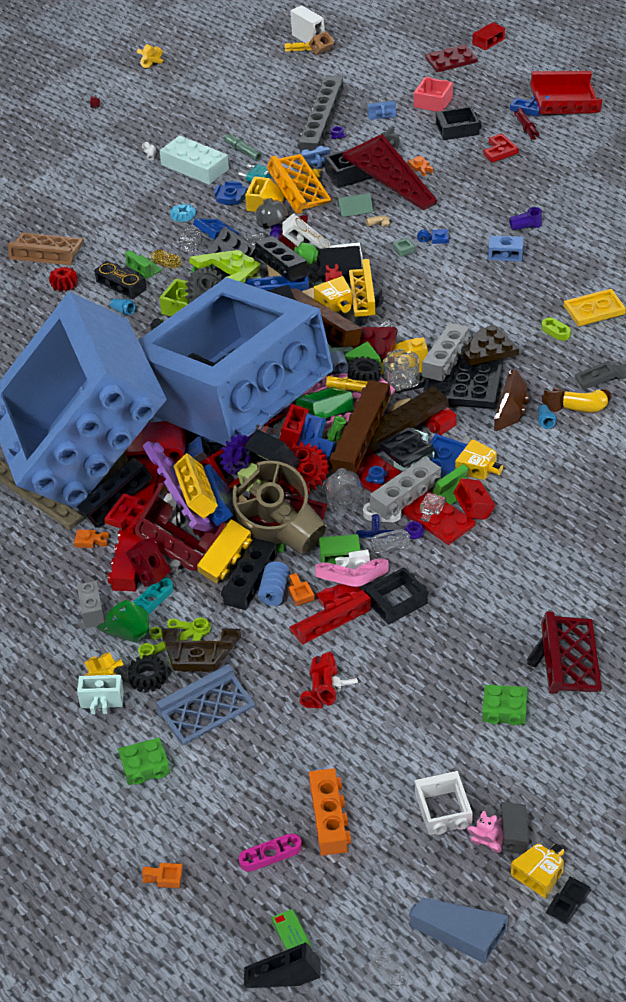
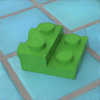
(504, 704)
(144, 761)

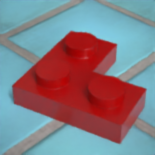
(501, 148)

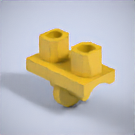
(150, 55)
(103, 665)

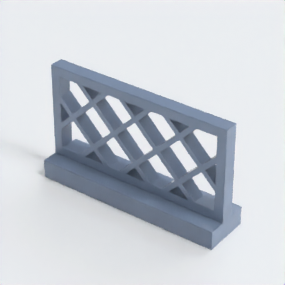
(194, 693)

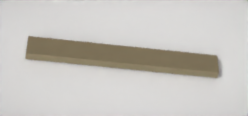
(60, 512)

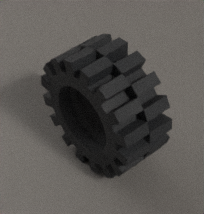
(364, 369)
(148, 682)

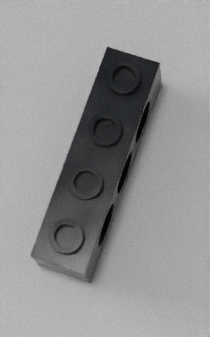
(281, 258)
(126, 480)
(248, 575)

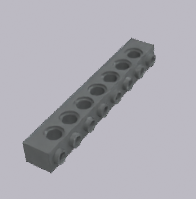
(321, 113)

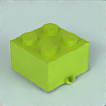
(174, 298)

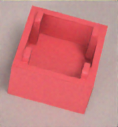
(433, 94)

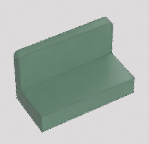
(355, 205)

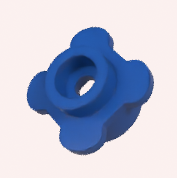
(376, 475)

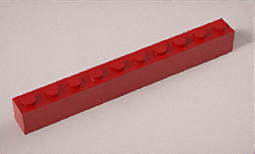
(123, 573)

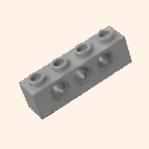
(445, 352)
(405, 488)

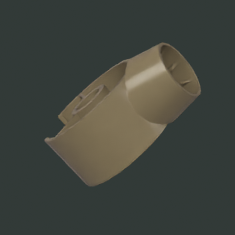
(296, 530)

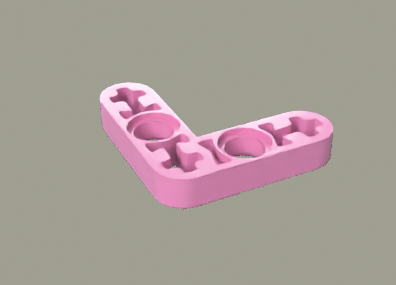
(352, 577)

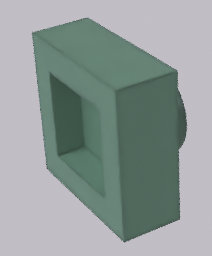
(403, 247)

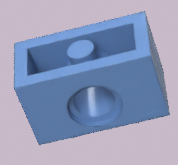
(505, 248)

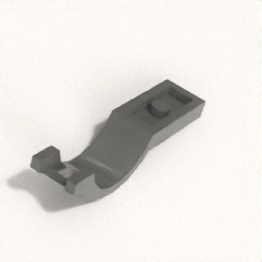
(600, 374)

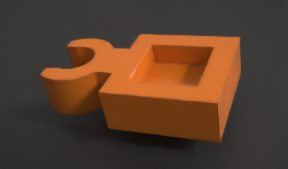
(420, 164)
(88, 538)

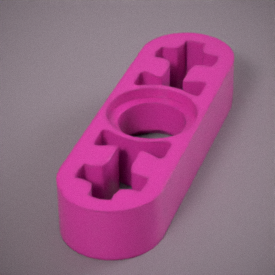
(274, 844)

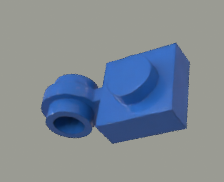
(438, 236)

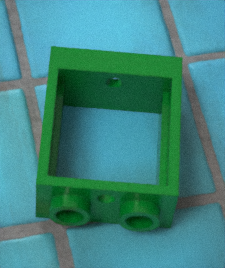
(327, 402)

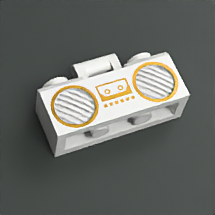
(298, 231)

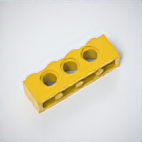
(195, 486)

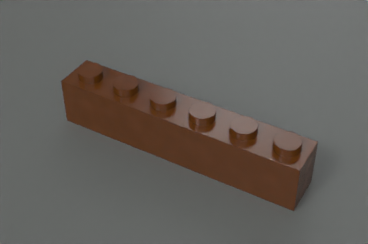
(335, 326)
(361, 426)

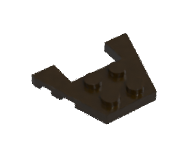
(198, 655)

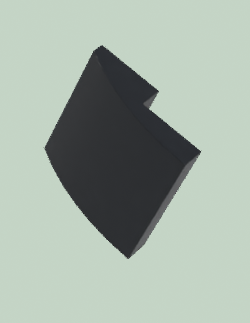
(406, 447)

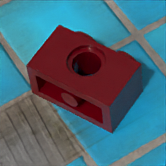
(148, 561)

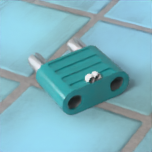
(256, 171)

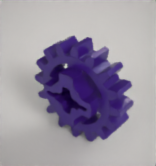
(236, 454)

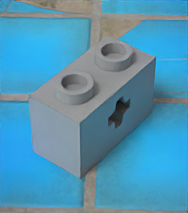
(90, 604)

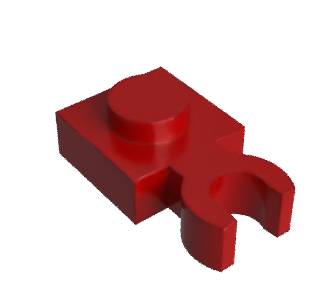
(332, 273)

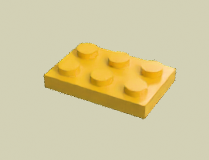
(594, 307)

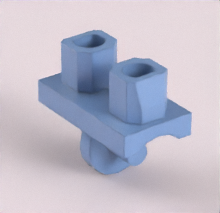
(381, 110)
(316, 156)

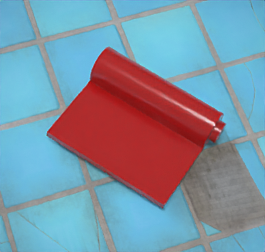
(168, 435)

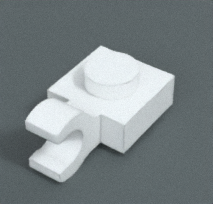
(354, 560)

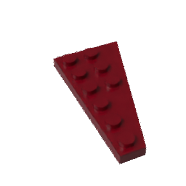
(385, 164)

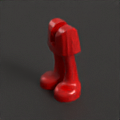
(321, 669)

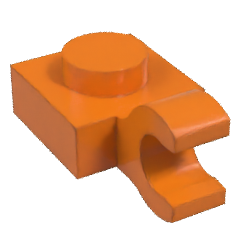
(300, 592)
(167, 875)

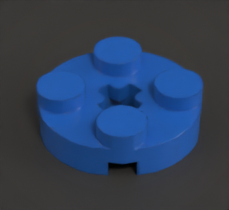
(231, 193)

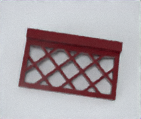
(553, 655)

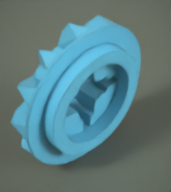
(182, 213)

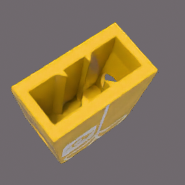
(334, 295)
(479, 460)
(539, 868)

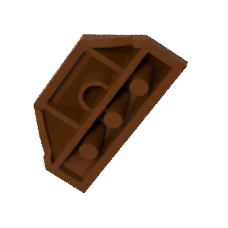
(512, 401)

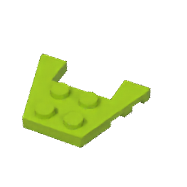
(232, 262)

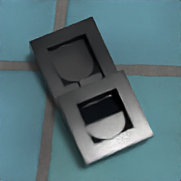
(568, 901)

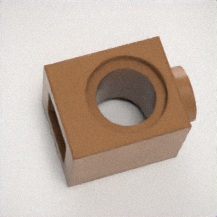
(317, 43)

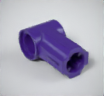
(531, 219)

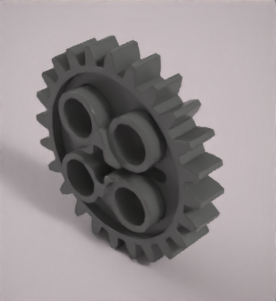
(200, 282)

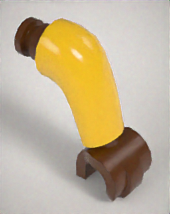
(580, 402)

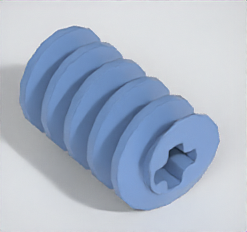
(273, 583)

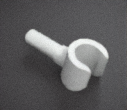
(337, 683)

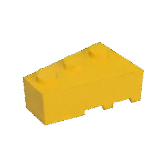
(225, 552)

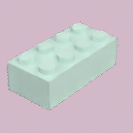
(194, 159)

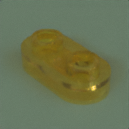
(165, 259)

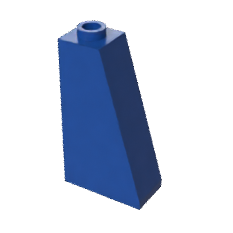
(222, 494)

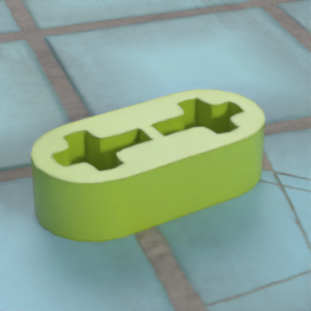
(556, 329)

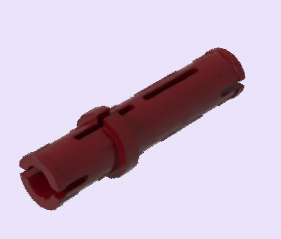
(528, 126)

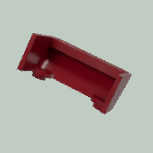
(170, 538)

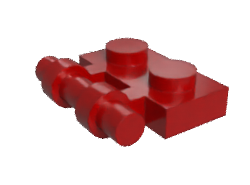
(123, 512)
(337, 596)

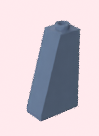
(460, 927)

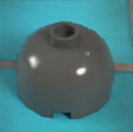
(271, 212)

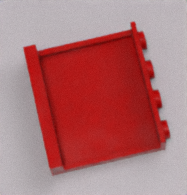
(568, 92)

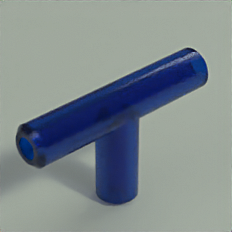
(375, 529)

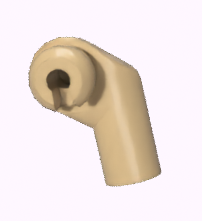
(383, 220)

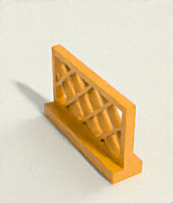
(287, 184)

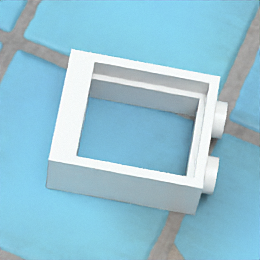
(447, 783)

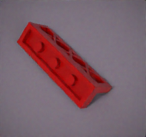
(326, 621)

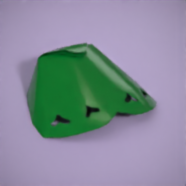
(129, 625)

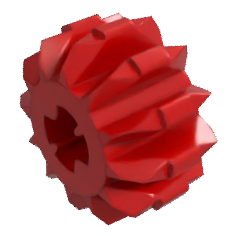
(63, 279)

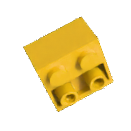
(261, 189)

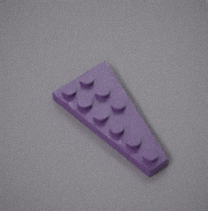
(166, 469)

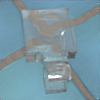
(431, 505)

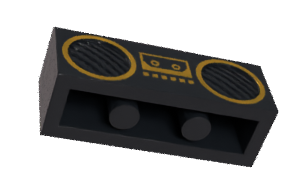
(122, 280)

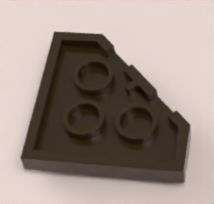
(489, 345)

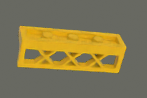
(367, 290)

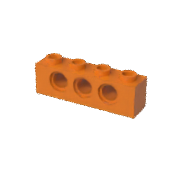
(328, 812)

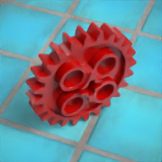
(311, 467)

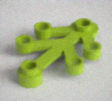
(192, 629)

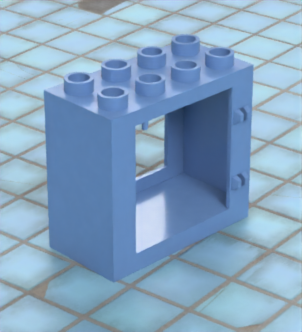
(272, 359)
(75, 401)

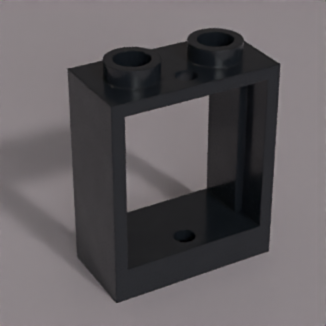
(457, 115)
(391, 582)

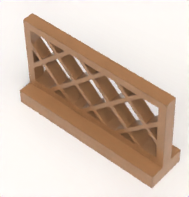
(41, 251)

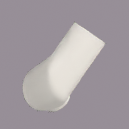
(150, 150)

